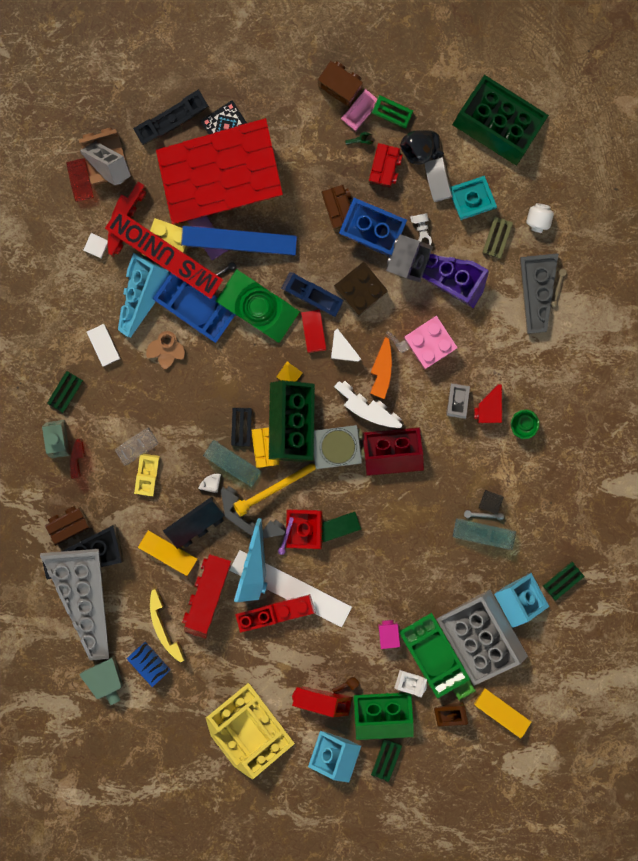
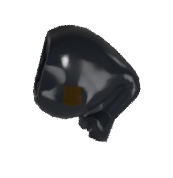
(421, 146)

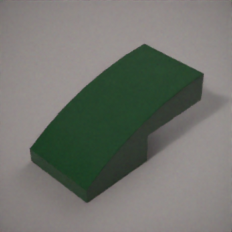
(340, 526)

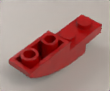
(126, 206)
(275, 613)

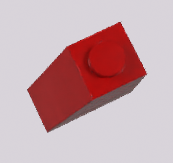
(322, 701)

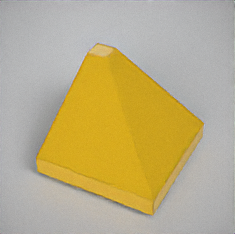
(289, 373)

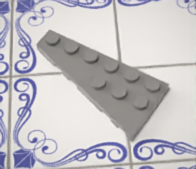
(81, 591)

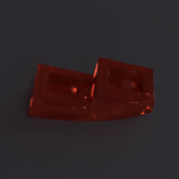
(80, 180)
(77, 452)

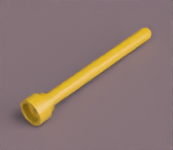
(243, 506)

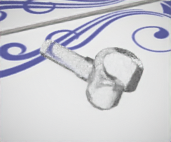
(401, 346)

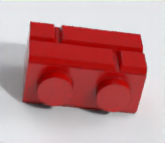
(384, 165)

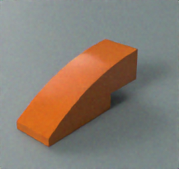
(382, 370)

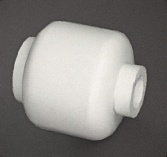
(540, 217)

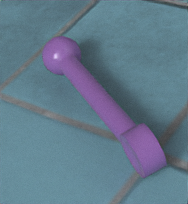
(281, 551)

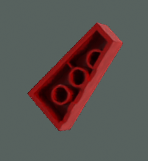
(206, 596)

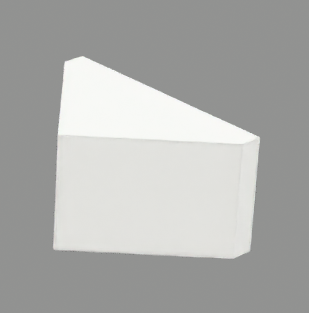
(342, 349)

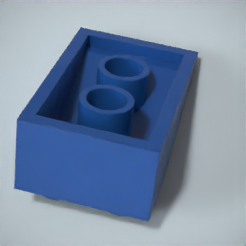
(372, 227)

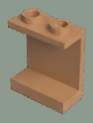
(107, 138)

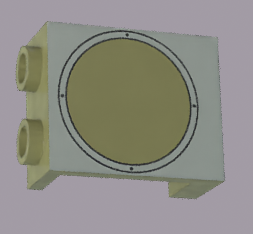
(337, 447)

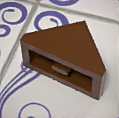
(451, 714)

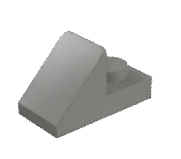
(458, 401)

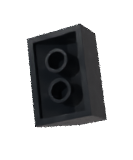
(195, 523)

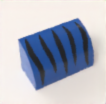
(148, 664)

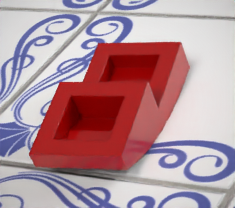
(313, 331)

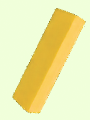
(167, 553)
(502, 713)

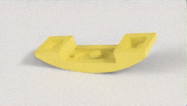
(174, 648)

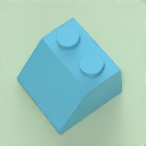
(521, 600)
(334, 756)

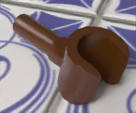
(352, 682)

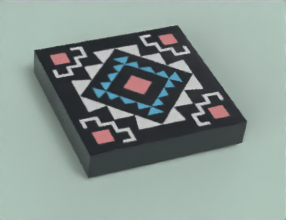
(223, 118)

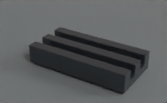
(249, 419)

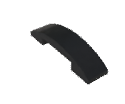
(171, 118)

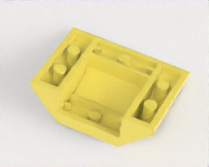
(248, 732)

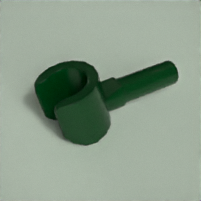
(362, 138)

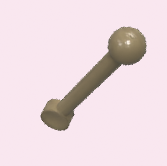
(562, 273)

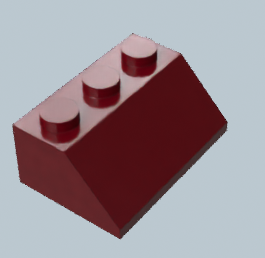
(393, 451)

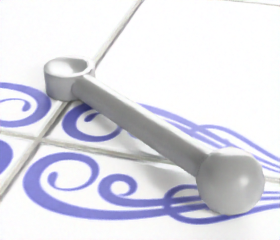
(468, 514)

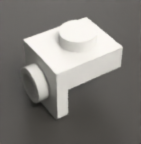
(411, 683)

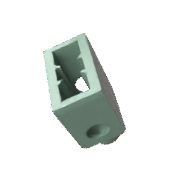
(56, 439)
(104, 680)

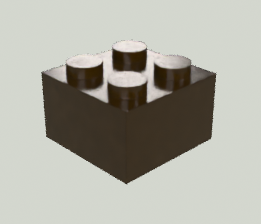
(360, 289)

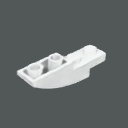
(374, 413)

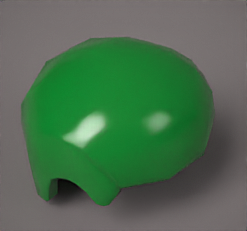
(525, 424)

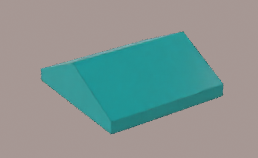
(472, 198)

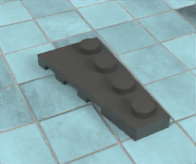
(538, 282)

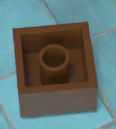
(340, 83)

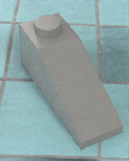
(107, 162)

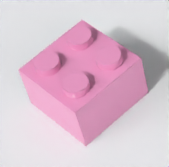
(430, 342)

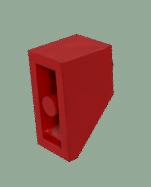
(490, 407)

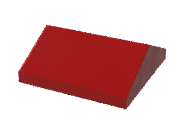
(305, 529)

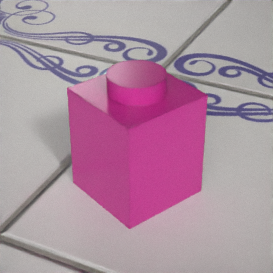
(389, 634)

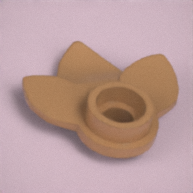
(165, 352)

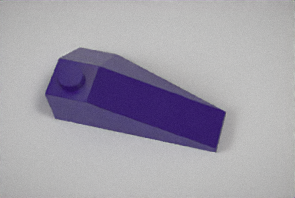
(457, 277)

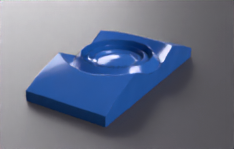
(194, 307)

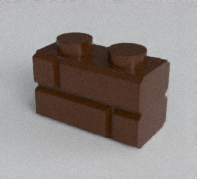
(337, 204)
(68, 525)

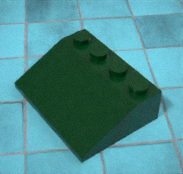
(500, 120)

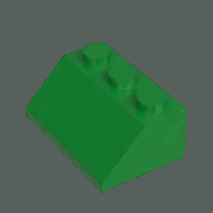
(383, 716)

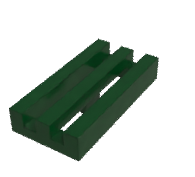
(56, 405)
(567, 587)
(381, 775)

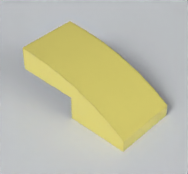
(147, 474)

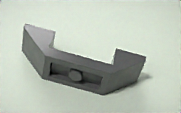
(229, 497)

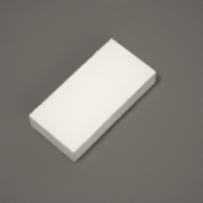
(103, 345)

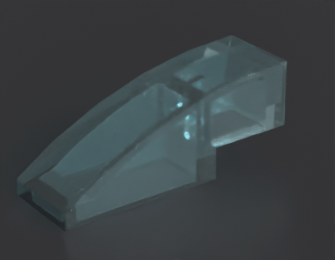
(232, 463)
(484, 534)

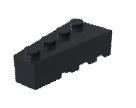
(108, 544)

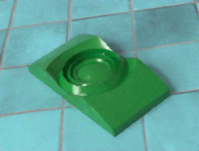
(257, 306)
(434, 655)

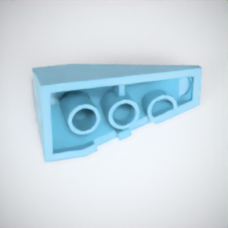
(143, 284)
(254, 571)

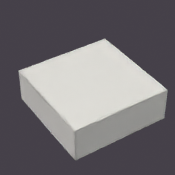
(96, 245)

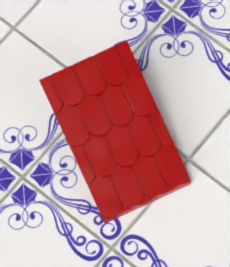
(219, 172)

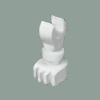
(422, 227)

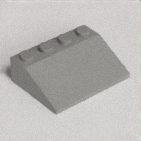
(482, 638)

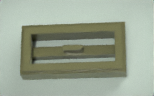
(492, 252)

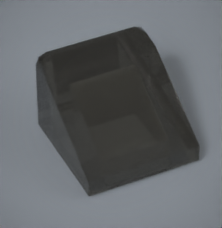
(491, 502)

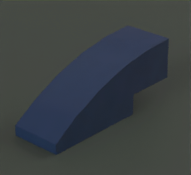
(312, 294)

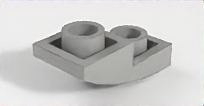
(438, 180)

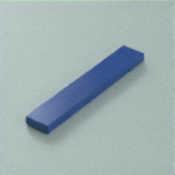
(238, 240)

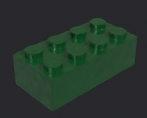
(291, 421)

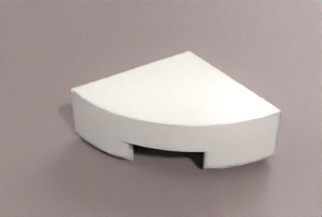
(211, 483)

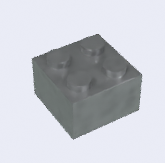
(409, 258)

